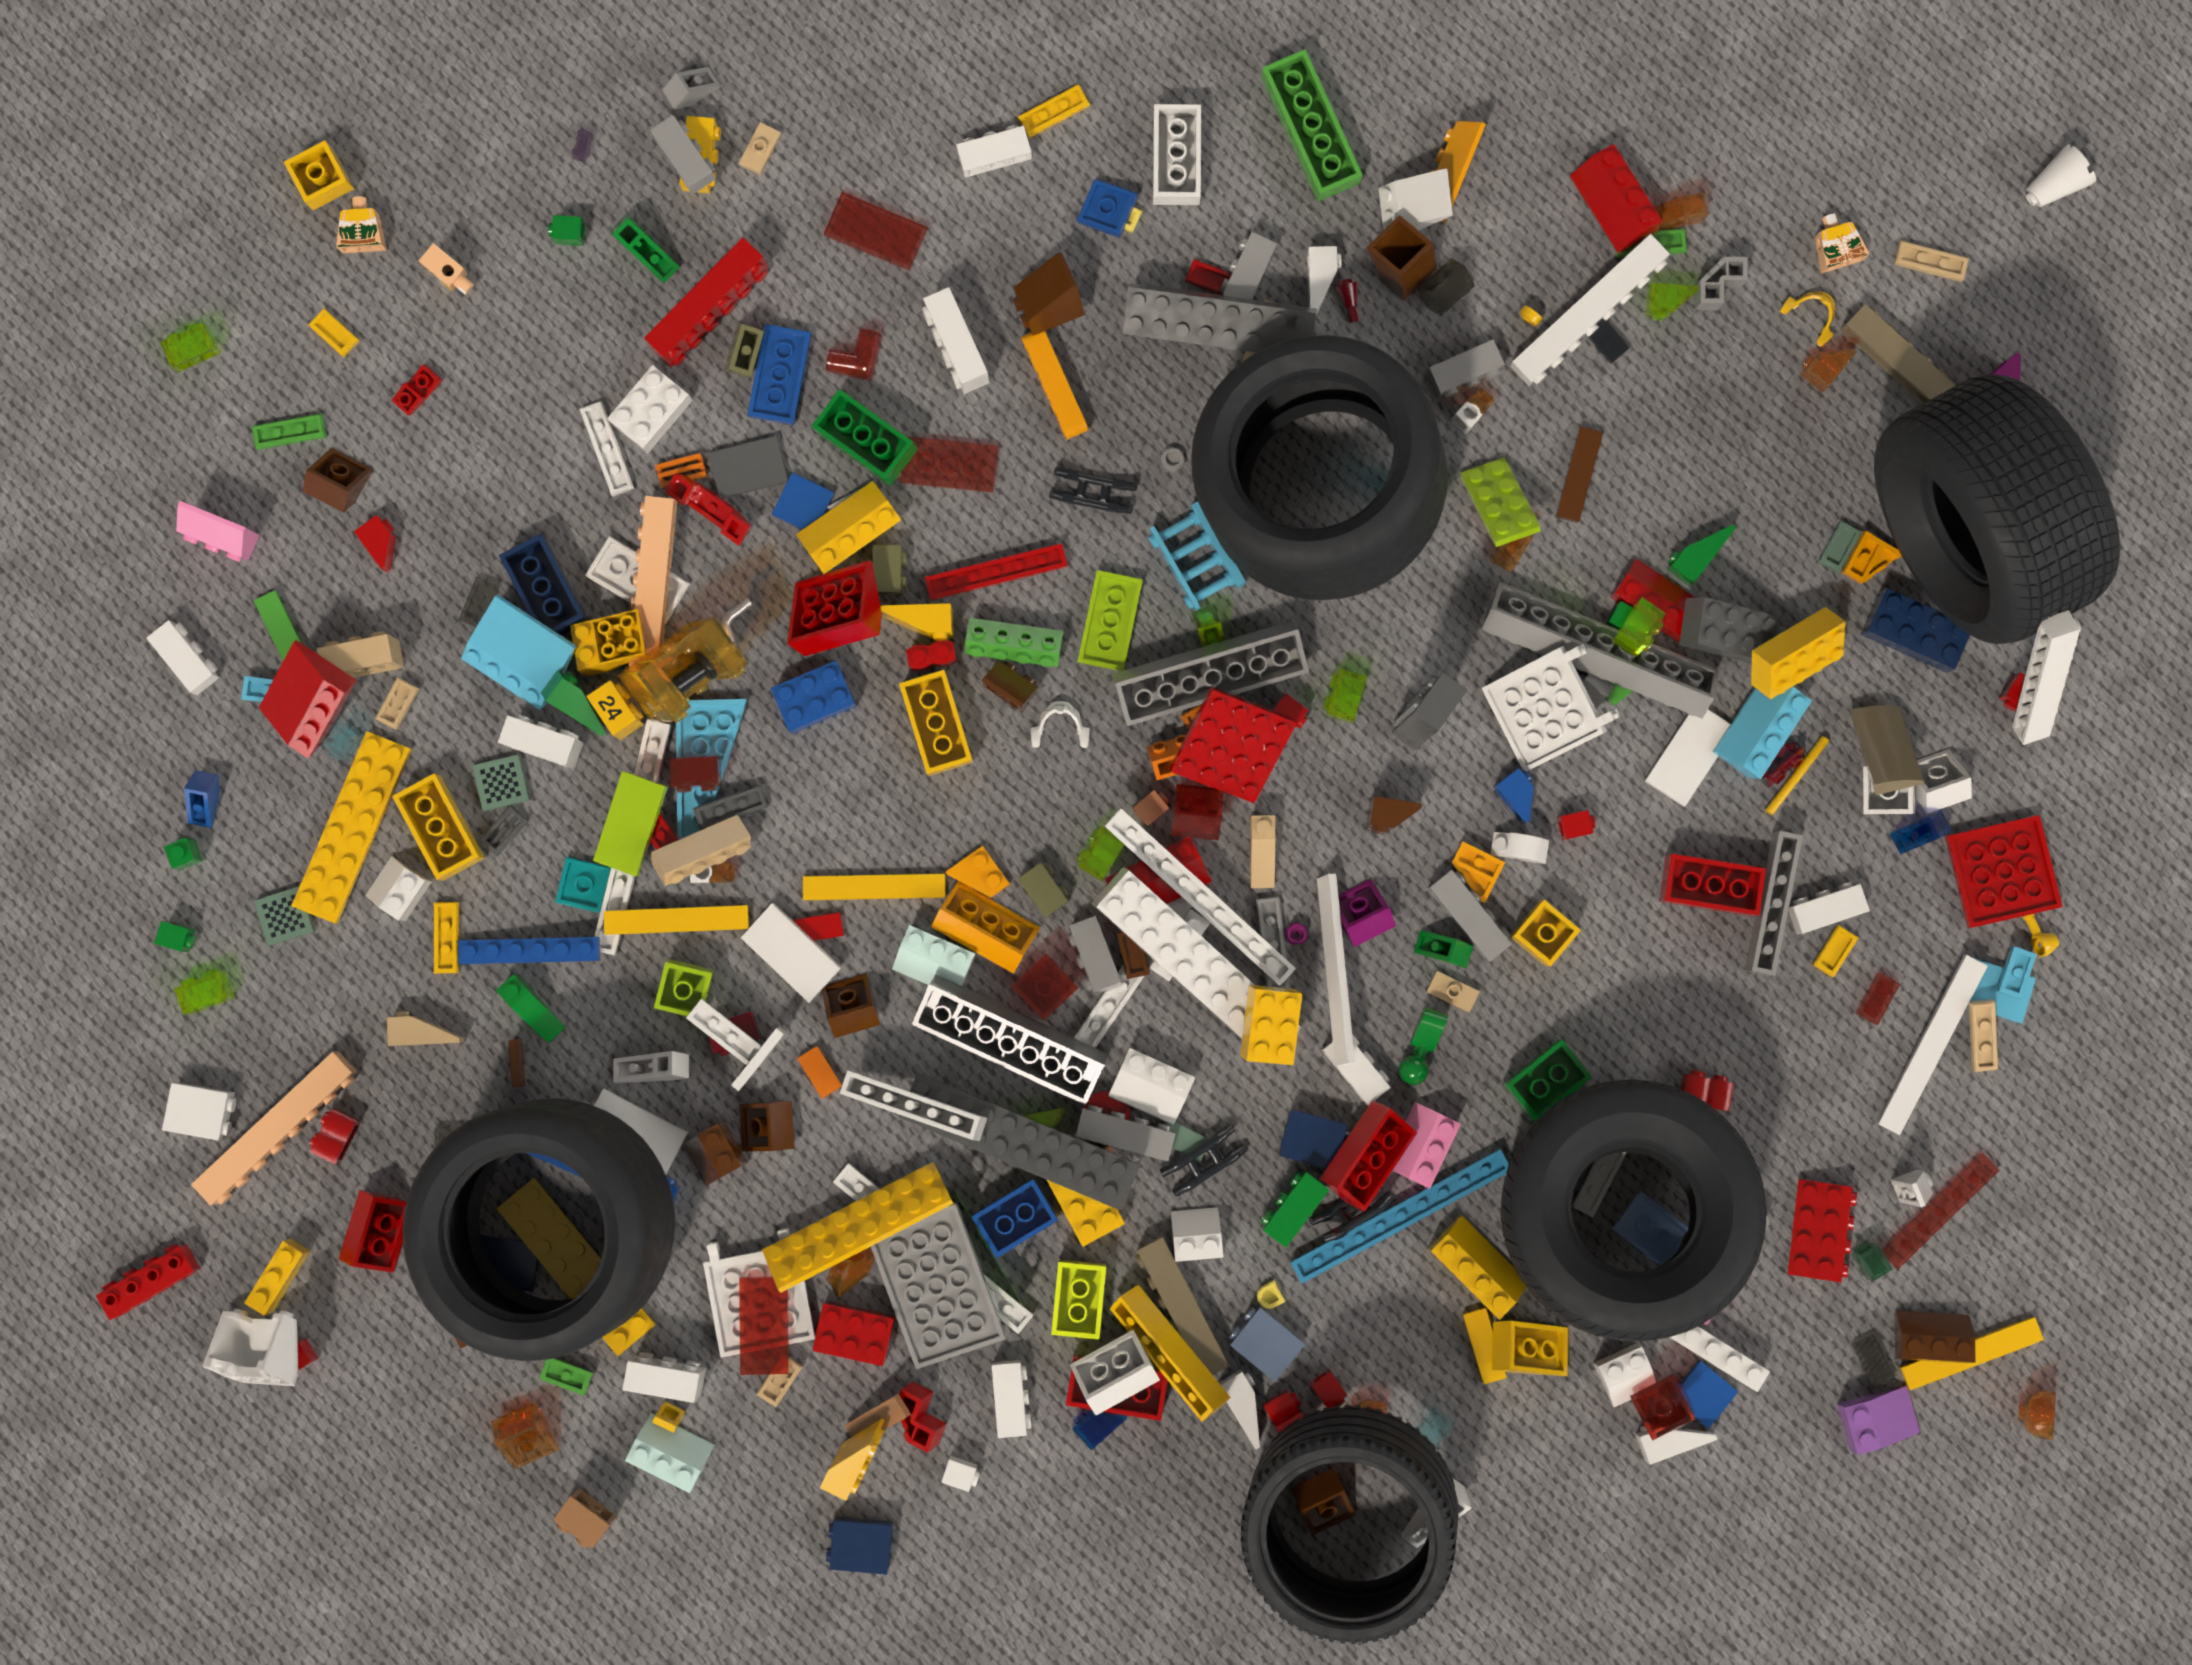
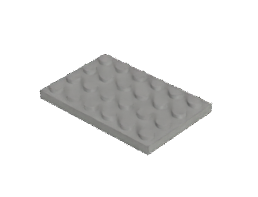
(938, 1288)

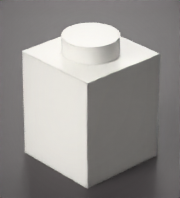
(960, 1474)

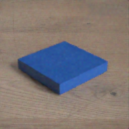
(1107, 208)
(802, 502)
(1707, 1393)

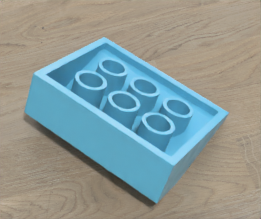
(517, 651)

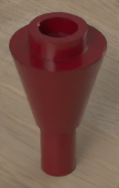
(1348, 295)

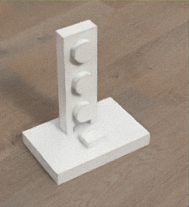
(733, 1039)

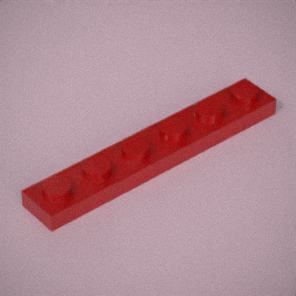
(996, 572)

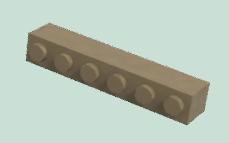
(1896, 354)
(1180, 1303)

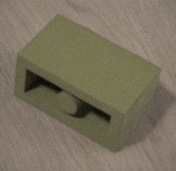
(743, 350)
(888, 566)
(1043, 889)

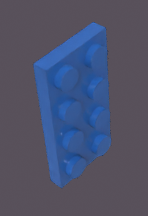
(779, 374)

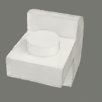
(1520, 847)

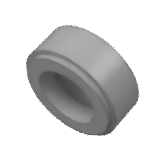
(1172, 459)

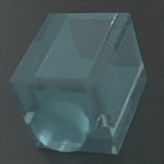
(342, 742)

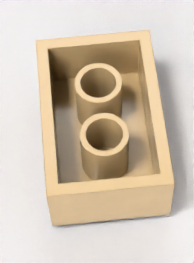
(364, 656)

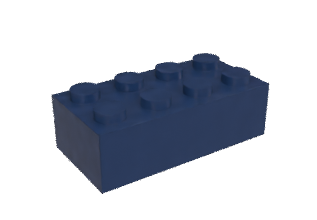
(543, 585)
(1915, 630)

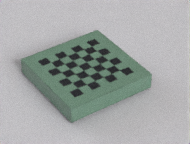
(501, 783)
(280, 919)

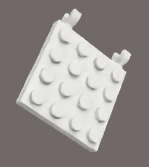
(1546, 708)
(723, 1289)

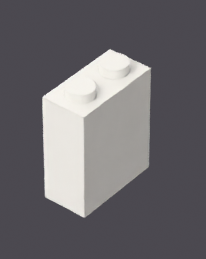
(199, 1111)

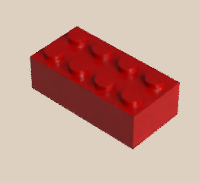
(1712, 885)
(1368, 1155)
(1144, 1404)

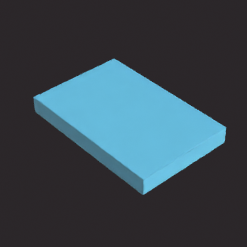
(2005, 1005)

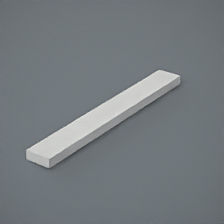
(1335, 970)
(1114, 1000)
(1932, 1044)

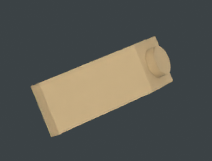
(1262, 851)
(417, 1031)

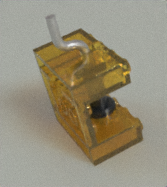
(684, 666)

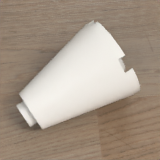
(2060, 178)

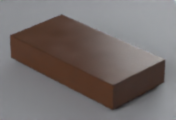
(1133, 957)
(516, 1062)

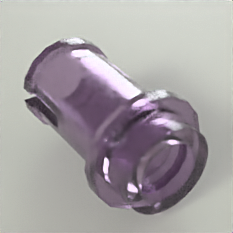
(582, 145)

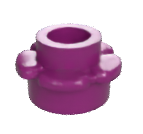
(1296, 927)

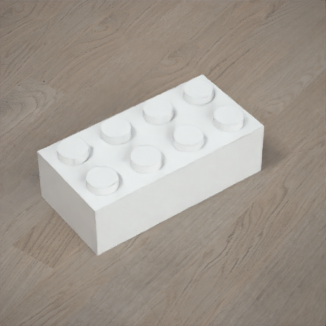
(1176, 154)
(957, 343)

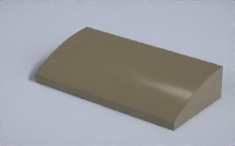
(1886, 748)

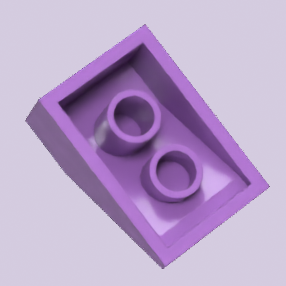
(1878, 1419)

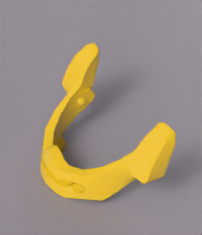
(1826, 299)

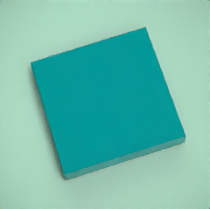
(583, 884)

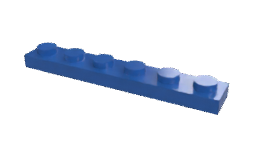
(529, 950)

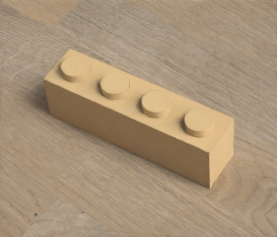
(701, 850)

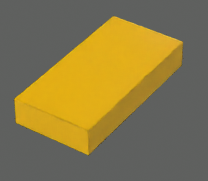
(333, 332)
(1835, 951)

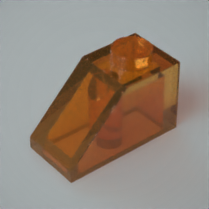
(1682, 211)
(1825, 367)
(1510, 553)
(850, 1271)

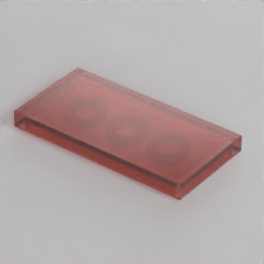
(875, 231)
(951, 465)
(763, 1327)

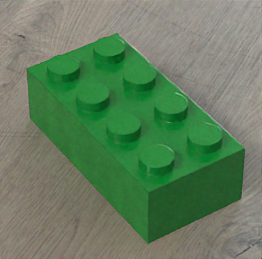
(864, 437)

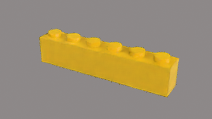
(1170, 1353)

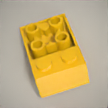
(608, 642)
(852, 1461)

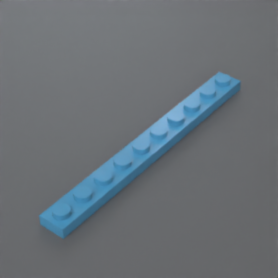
(1401, 1216)

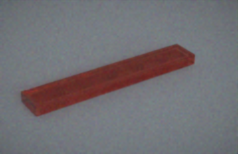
(1939, 1211)

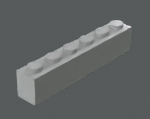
(1776, 897)

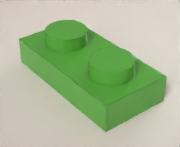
(566, 1375)

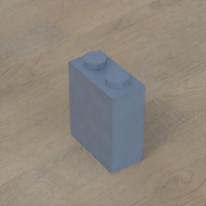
(1266, 1342)

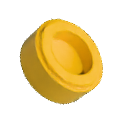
(1530, 316)

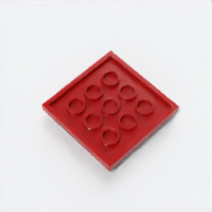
(1233, 745)
(2003, 871)

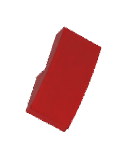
(417, 390)

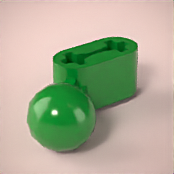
(1425, 1037)

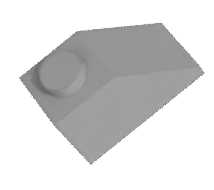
(690, 87)

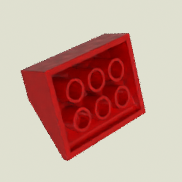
(835, 609)
(305, 698)

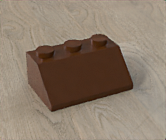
(1934, 1337)

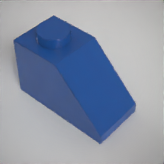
(1517, 793)
(202, 798)

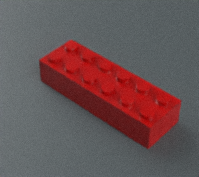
(707, 303)

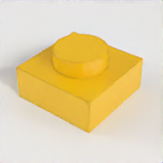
(668, 1416)

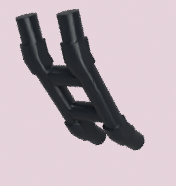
(1105, 483)
(1189, 1160)
(1348, 1224)

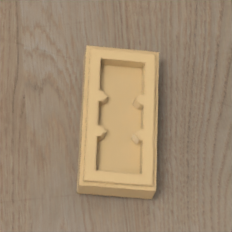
(760, 148)
(397, 703)
(1452, 991)
(778, 1384)

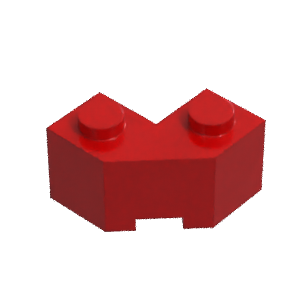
(920, 1427)

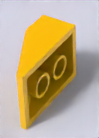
(929, 620)
(1530, 1348)

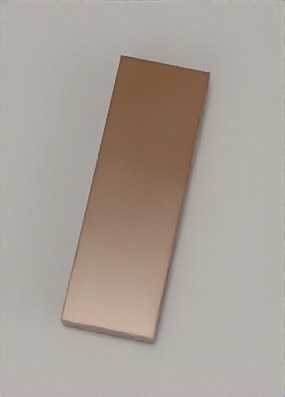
(890, 1410)

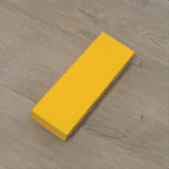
(1053, 111)
(446, 937)
(1481, 1340)

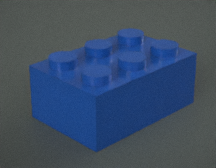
(813, 697)
(1015, 1217)

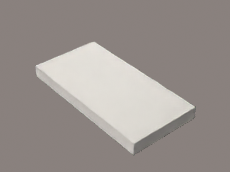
(615, 571)
(1687, 757)
(791, 952)
(659, 1134)

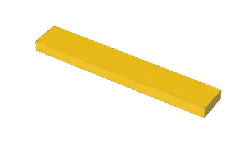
(874, 887)
(676, 920)
(1986, 1348)

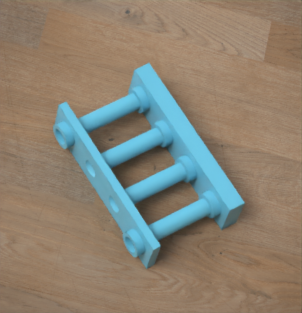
(1219, 558)

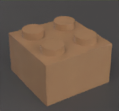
(584, 1518)

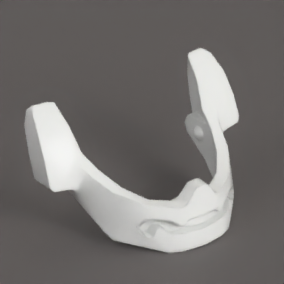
(1060, 707)

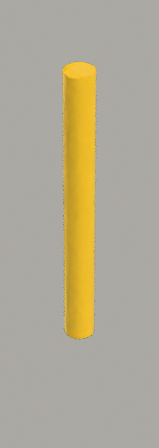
(1797, 775)

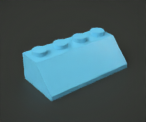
(1761, 731)

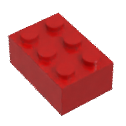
(853, 1333)

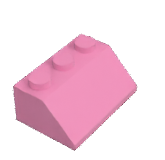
(215, 532)
(1429, 1146)

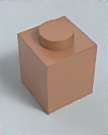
(1151, 808)

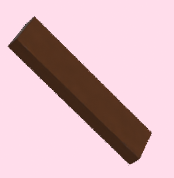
(1579, 474)

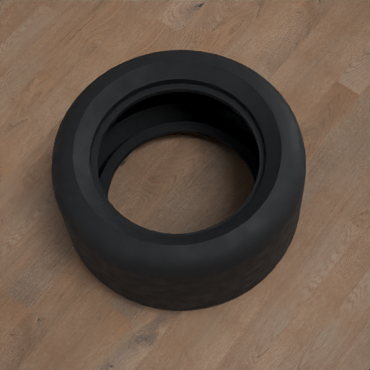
(1301, 380)
(447, 1248)

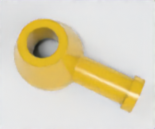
(2048, 941)

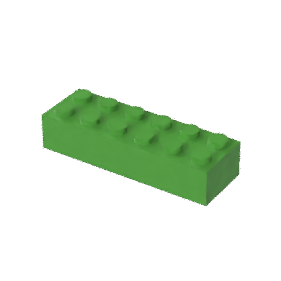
(1311, 125)

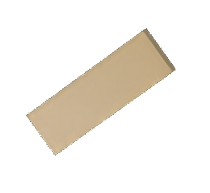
(1931, 261)
(1983, 1035)

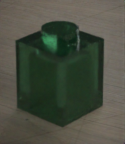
(1871, 1261)

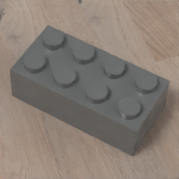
(1725, 628)

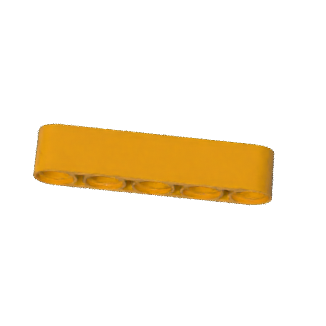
(1055, 384)

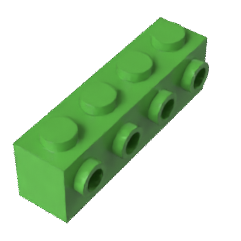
(1013, 642)

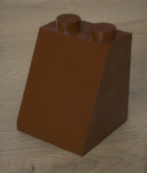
(1403, 257)
(1048, 296)
(715, 1153)

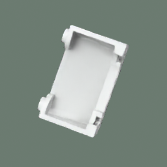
(255, 1348)

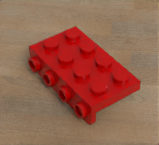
(1821, 1230)

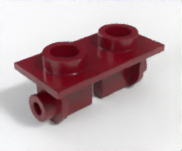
(1789, 758)

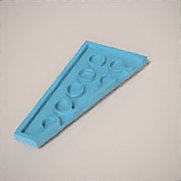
(705, 732)

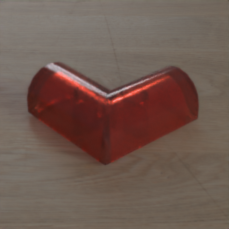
(860, 363)

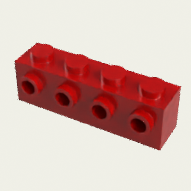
(148, 1281)

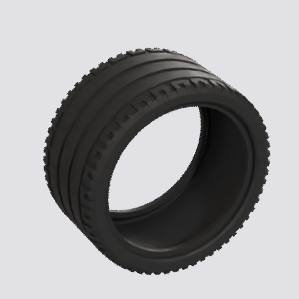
(1336, 1606)

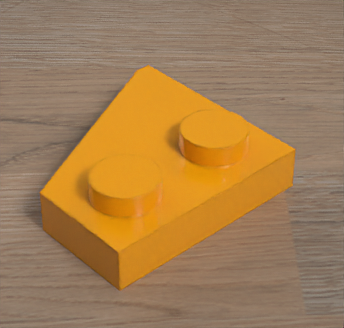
(1869, 557)
(1477, 869)
(979, 873)

